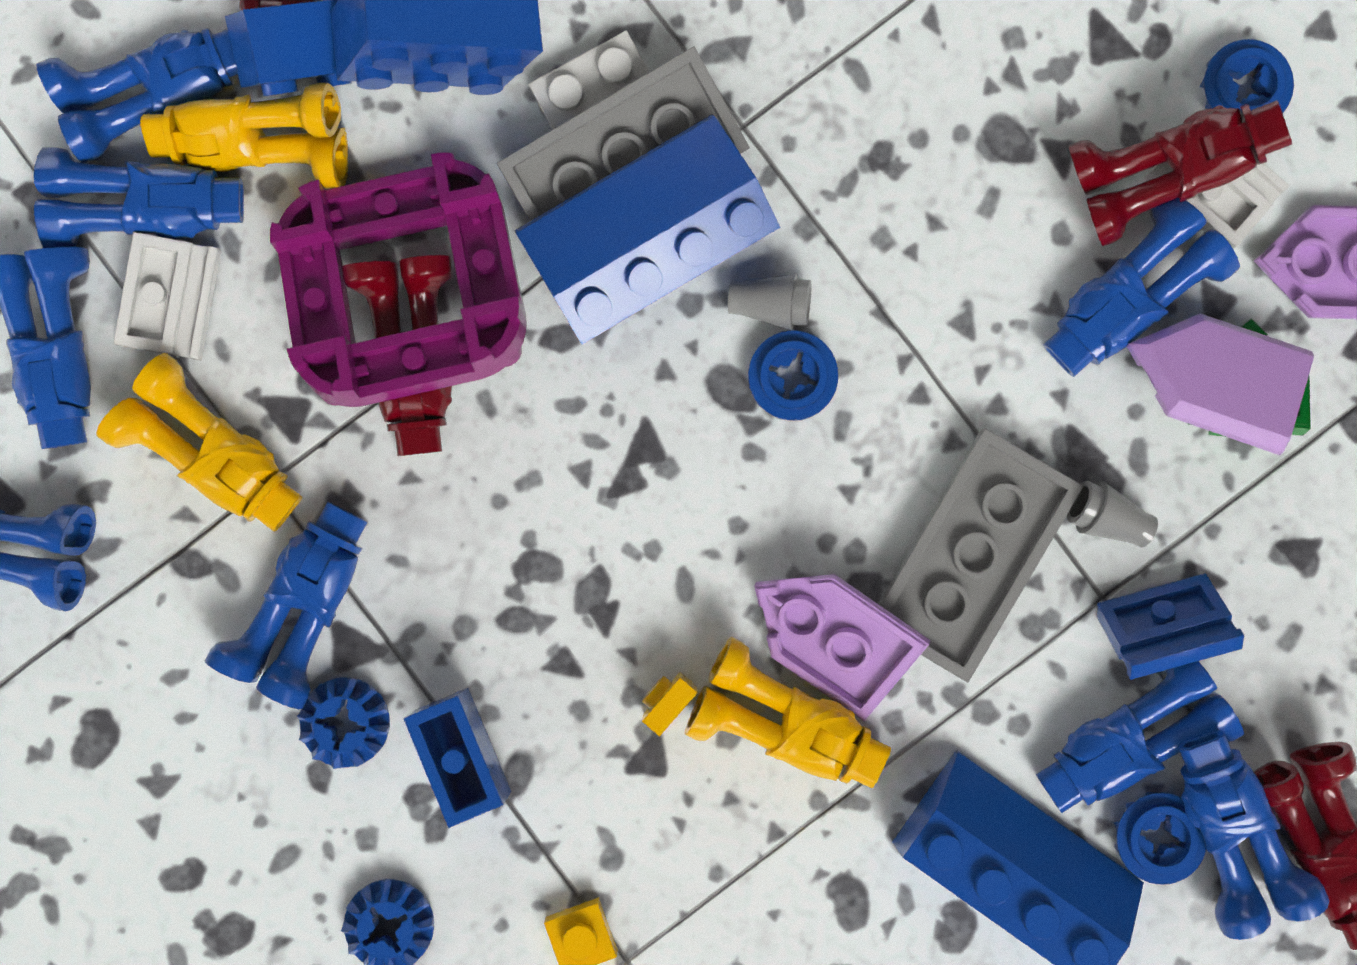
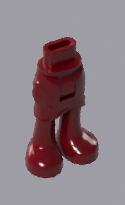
(1203, 153)
(419, 415)
(1334, 851)

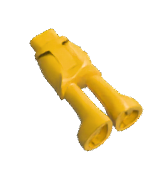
(230, 133)
(229, 466)
(813, 732)

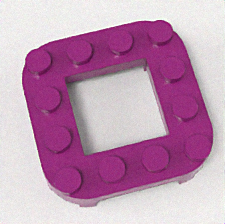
(382, 209)

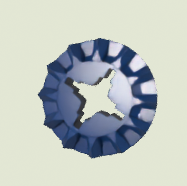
(1271, 80)
(817, 364)
(364, 706)
(1170, 861)
(391, 899)

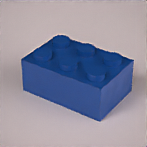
(435, 42)

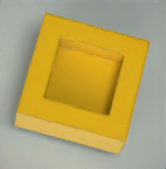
(667, 701)
(581, 935)

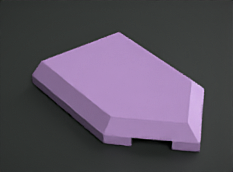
(1317, 262)
(1226, 379)
(837, 639)

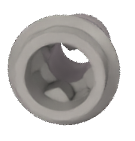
(773, 300)
(1110, 515)

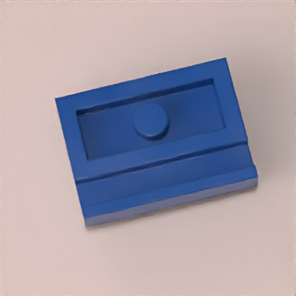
(1169, 626)

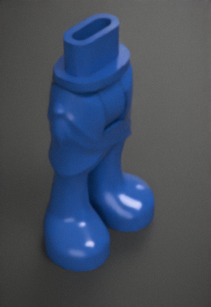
(172, 70)
(160, 199)
(1118, 308)
(51, 372)
(64, 532)
(309, 577)
(1112, 751)
(1228, 807)

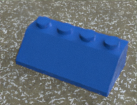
(648, 228)
(1021, 867)

